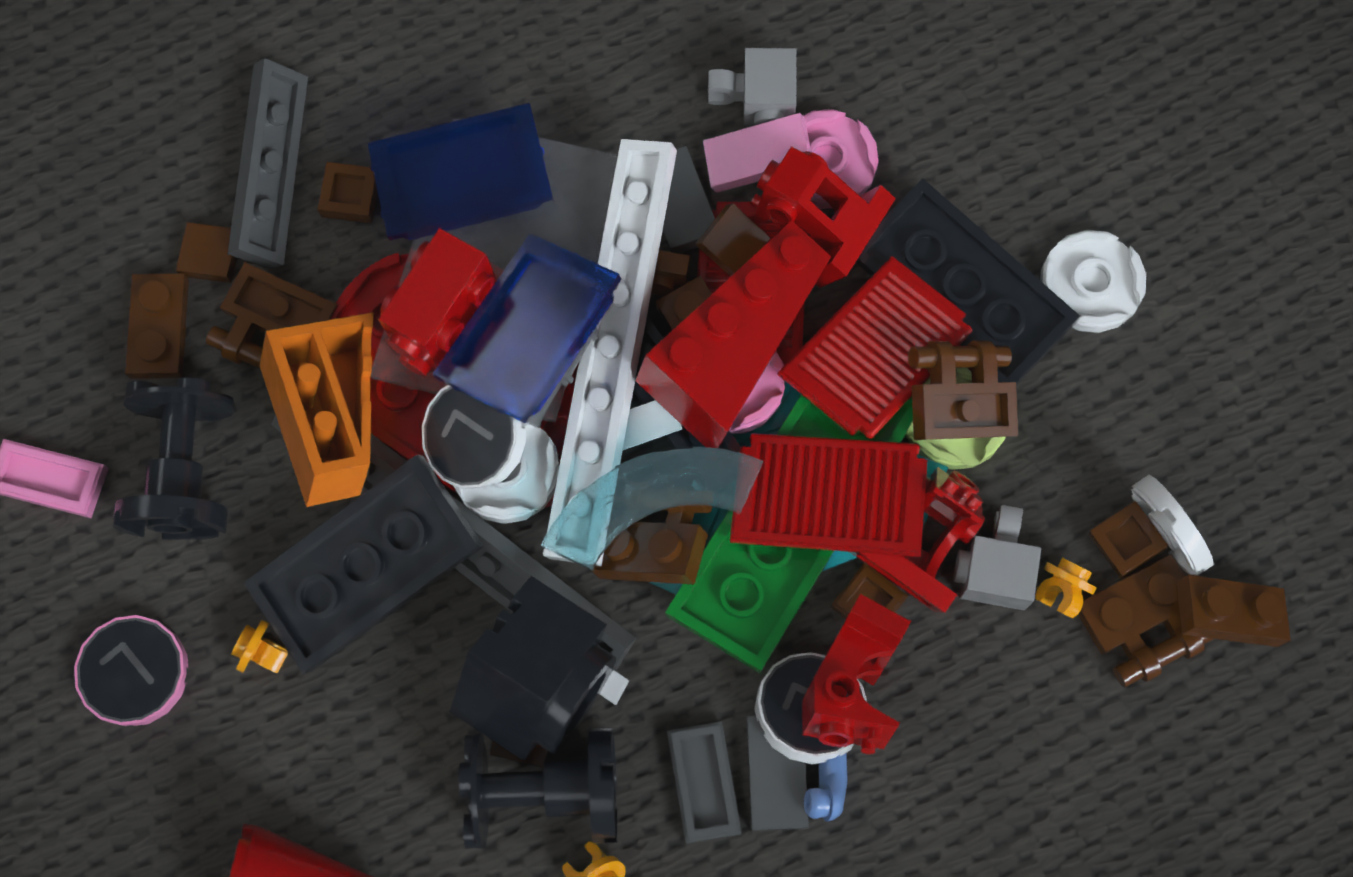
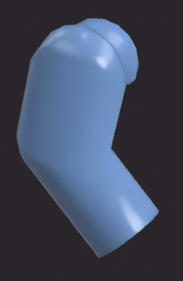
(830, 796)

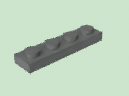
(268, 164)

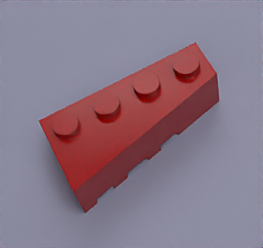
(726, 343)

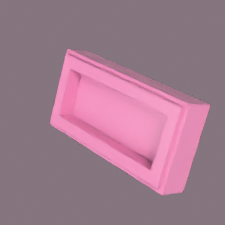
(744, 154)
(50, 478)

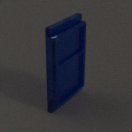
(460, 173)
(529, 328)

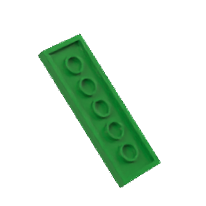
(752, 591)

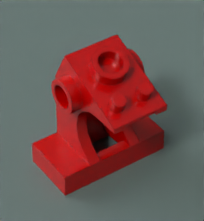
(787, 198)
(958, 508)
(857, 652)

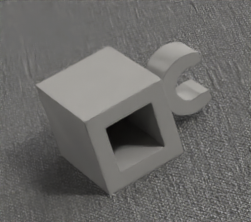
(764, 87)
(998, 567)

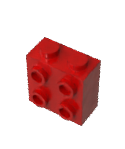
(435, 301)

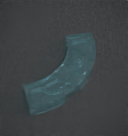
(648, 486)

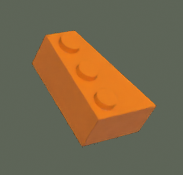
(323, 402)

